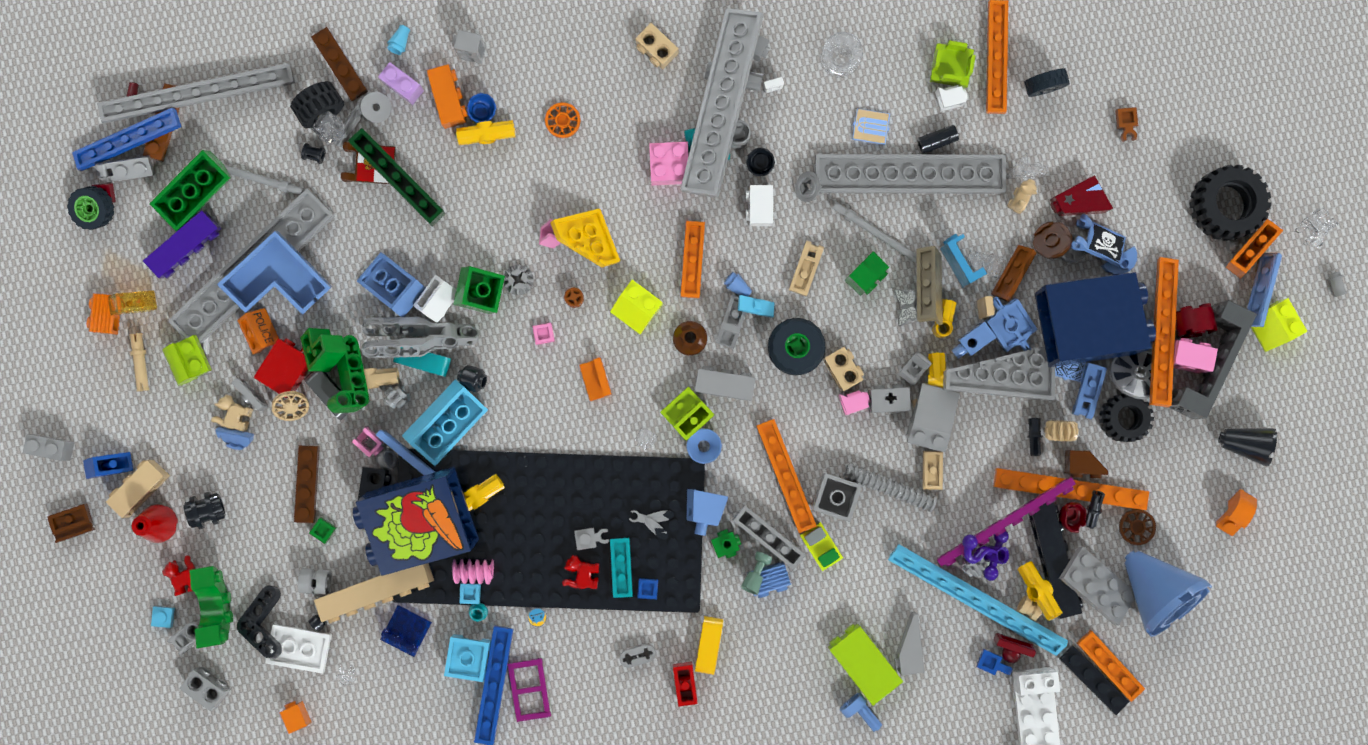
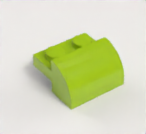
(186, 360)
(687, 413)

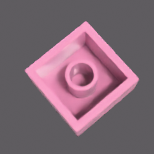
(668, 162)
(1194, 357)

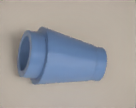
(737, 285)

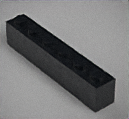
(1054, 558)

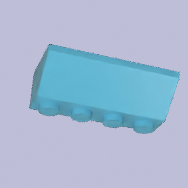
(444, 422)

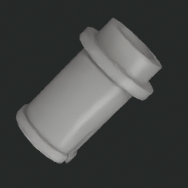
(1337, 284)

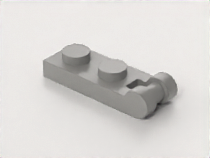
(125, 169)

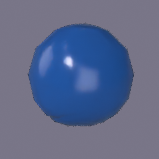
(481, 108)

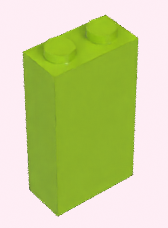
(864, 663)

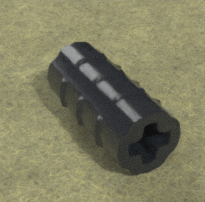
(938, 139)

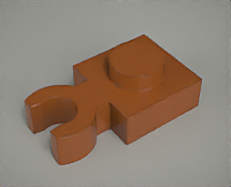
(1127, 120)

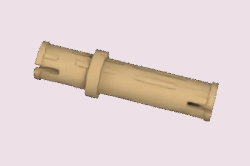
(139, 362)

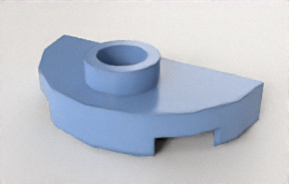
(1128, 261)
(234, 439)

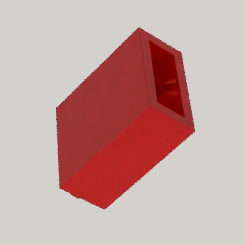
(283, 367)

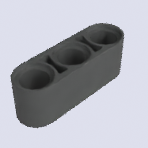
(324, 388)

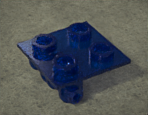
(405, 630)

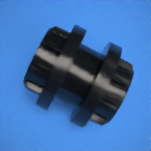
(204, 510)

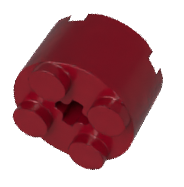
(1195, 321)

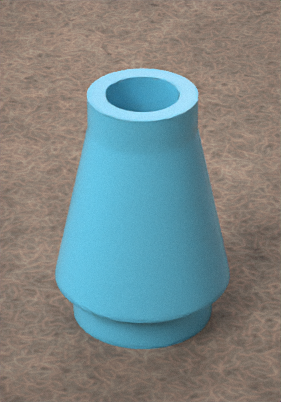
(398, 41)

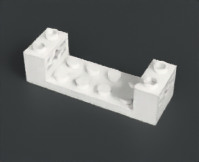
(1036, 705)

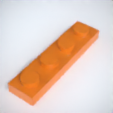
(692, 259)
(1110, 666)

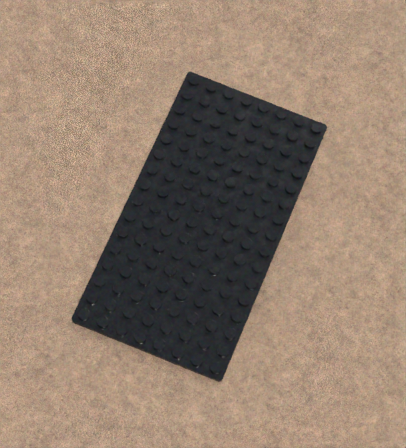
(534, 521)

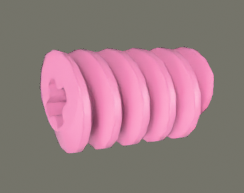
(472, 572)

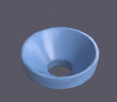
(714, 442)

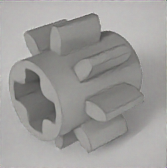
(395, 397)
(973, 569)

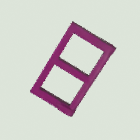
(542, 687)

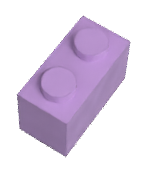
(401, 83)

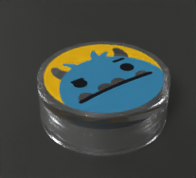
(537, 617)

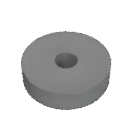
(384, 107)

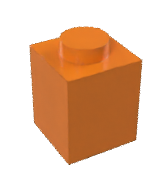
(295, 716)

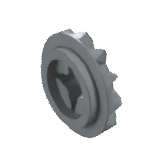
(803, 191)
(520, 288)

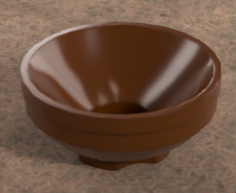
(690, 348)

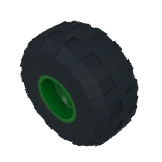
(796, 346)

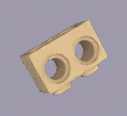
(660, 43)
(838, 372)

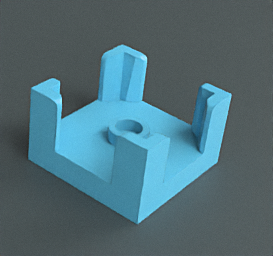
(467, 658)

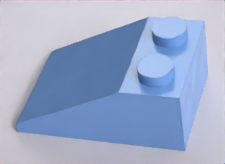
(391, 284)

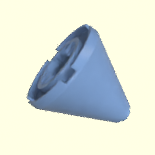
(1162, 591)

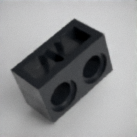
(367, 483)

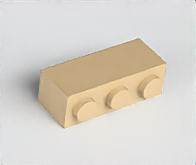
(137, 488)

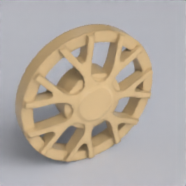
(290, 406)

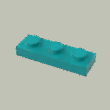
(621, 567)

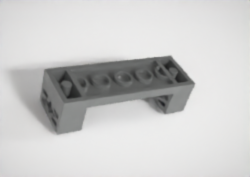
(1237, 323)

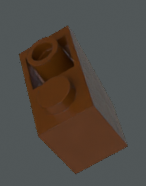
(1082, 463)

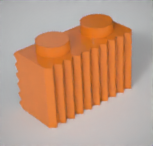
(100, 318)

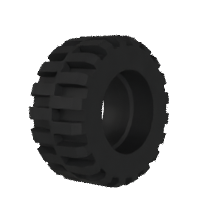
(1250, 189)

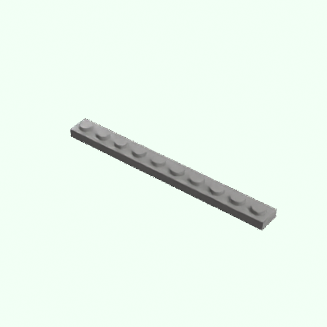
(195, 93)

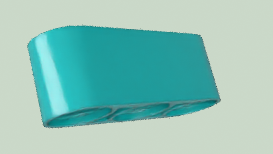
(429, 362)

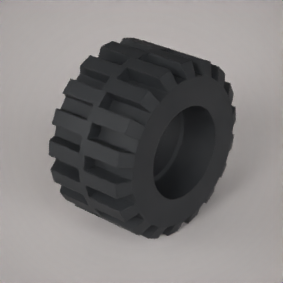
(315, 101)
(1141, 423)

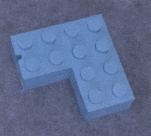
(278, 266)

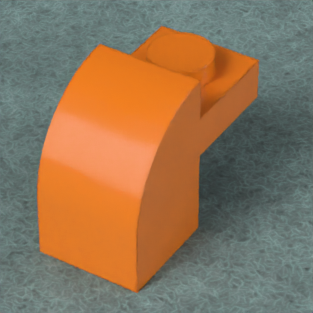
(1239, 513)

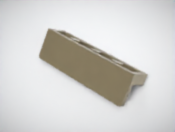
(929, 285)

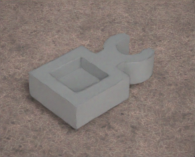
(587, 538)

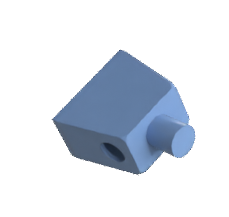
(980, 334)
(704, 509)

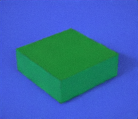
(322, 530)

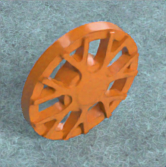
(562, 120)

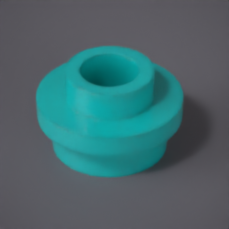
(478, 616)

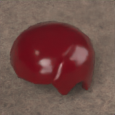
(1072, 516)

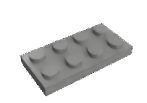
(1098, 586)

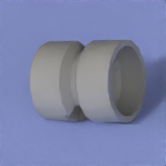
(741, 135)
(307, 581)

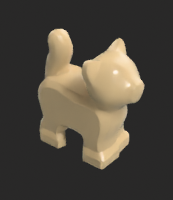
(1022, 196)
(234, 414)

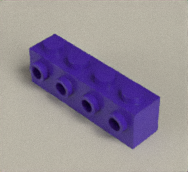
(182, 244)

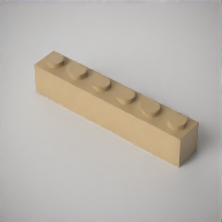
(371, 591)

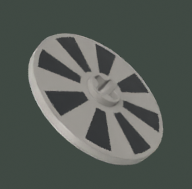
(1124, 375)

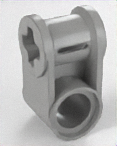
(184, 638)

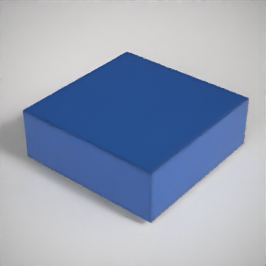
(647, 588)

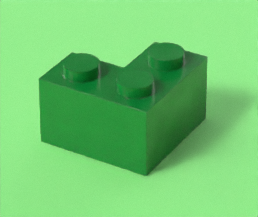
(863, 278)
(322, 349)

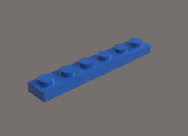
(126, 139)
(493, 685)

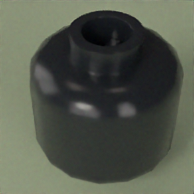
(472, 378)

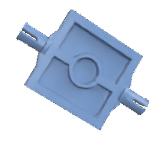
(1011, 325)

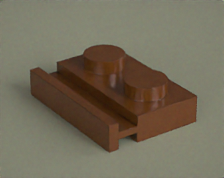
(71, 523)

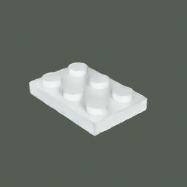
(301, 648)

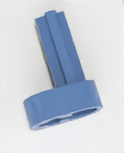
(857, 703)

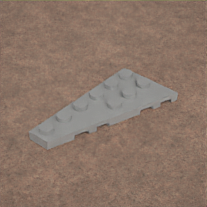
(1012, 375)

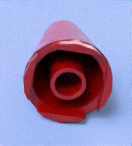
(155, 523)

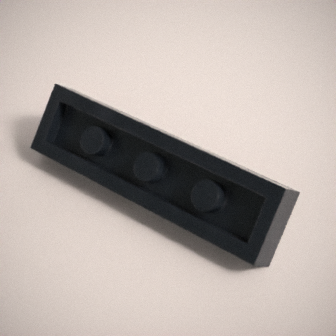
(1094, 680)

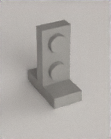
(731, 324)

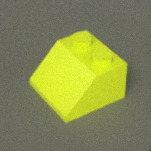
(636, 307)
(1280, 326)

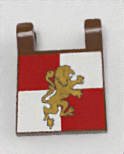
(363, 170)

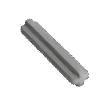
(351, 123)

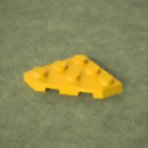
(587, 236)

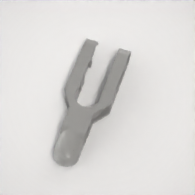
(437, 336)

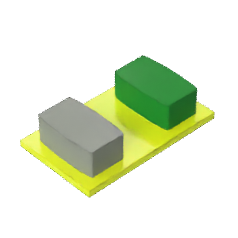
(821, 546)

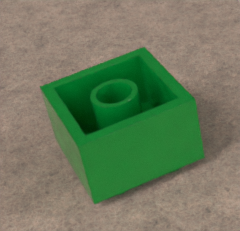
(479, 290)

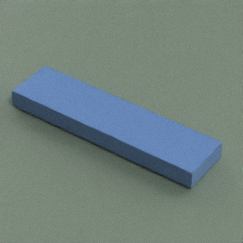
(1264, 286)
(404, 452)

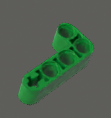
(347, 374)

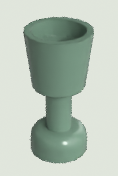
(753, 579)

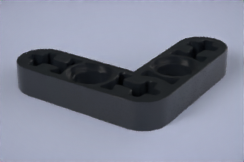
(254, 622)

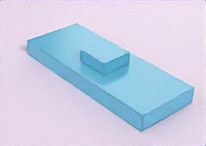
(756, 306)

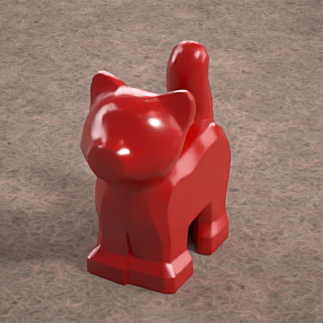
(583, 577)
(177, 578)

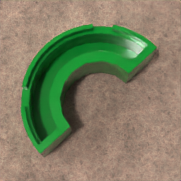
(214, 606)

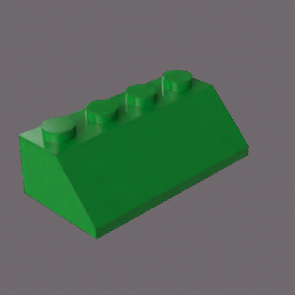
(191, 189)

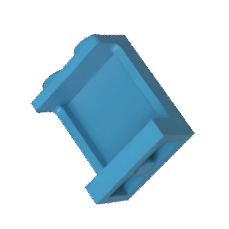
(958, 263)

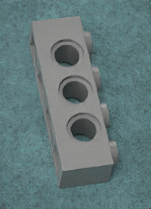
(768, 537)

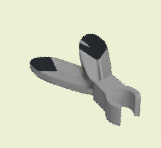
(651, 521)

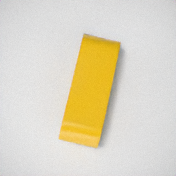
(709, 645)

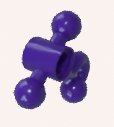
(993, 554)

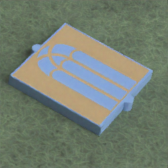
(871, 126)

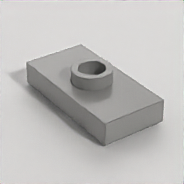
(249, 394)

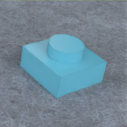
(470, 593)
(162, 616)

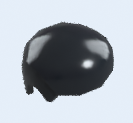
(760, 162)

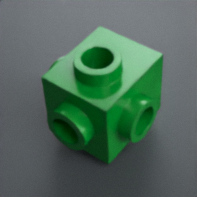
(718, 542)

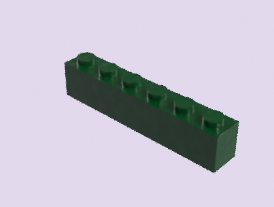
(396, 177)

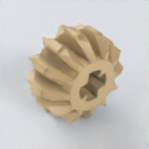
(1061, 430)

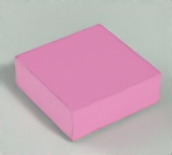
(543, 333)

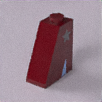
(1082, 199)

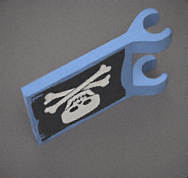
(1100, 241)

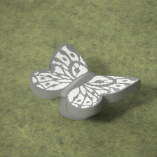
(908, 300)

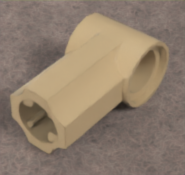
(381, 377)

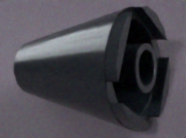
(1250, 443)

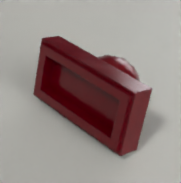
(1013, 648)

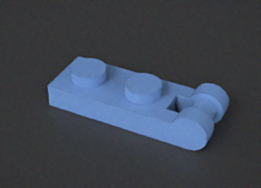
(1089, 390)

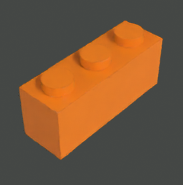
(447, 96)
(1254, 248)

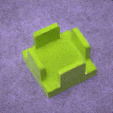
(952, 64)

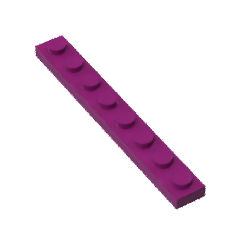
(1013, 518)

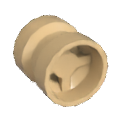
(1029, 608)

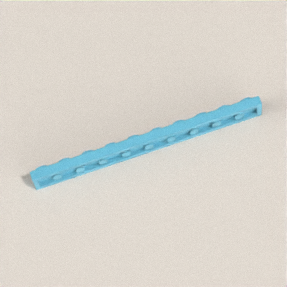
(977, 600)

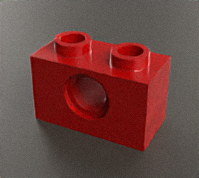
(685, 684)

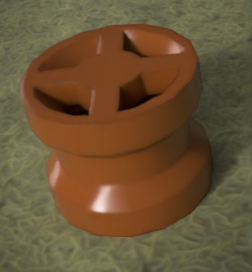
(572, 295)

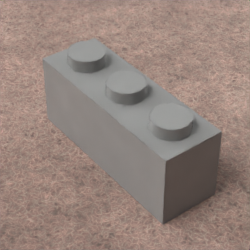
(725, 383)

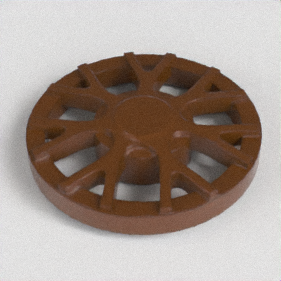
(1137, 527)

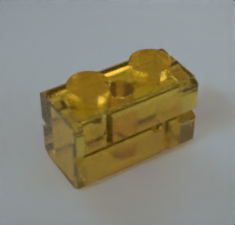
(132, 302)

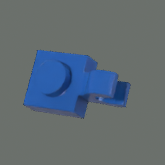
(991, 663)

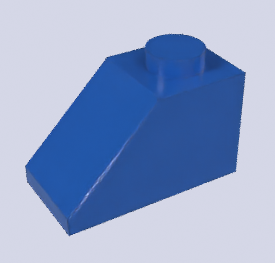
(108, 465)

